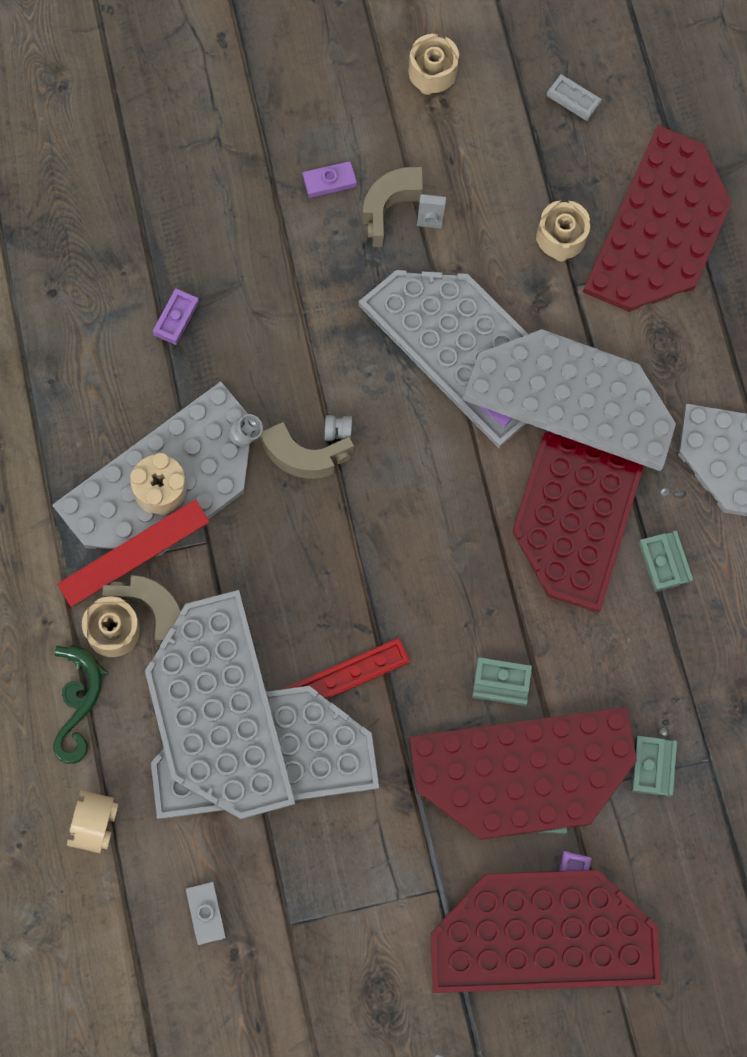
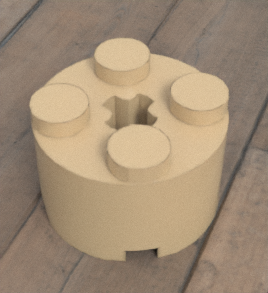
(433, 63)
(563, 230)
(161, 470)
(99, 618)
(91, 822)

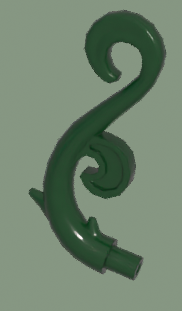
(83, 705)

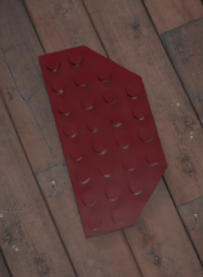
(662, 225)
(575, 518)
(526, 772)
(544, 935)

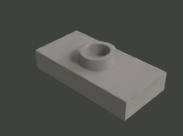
(574, 97)
(431, 211)
(205, 913)

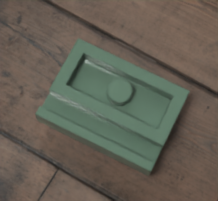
(665, 561)
(502, 681)
(654, 766)

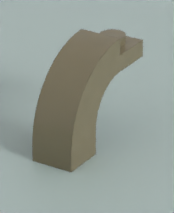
(394, 187)
(303, 461)
(151, 595)

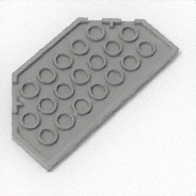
(442, 329)
(575, 395)
(716, 451)
(104, 507)
(217, 710)
(320, 749)

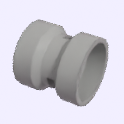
(343, 424)
(248, 425)

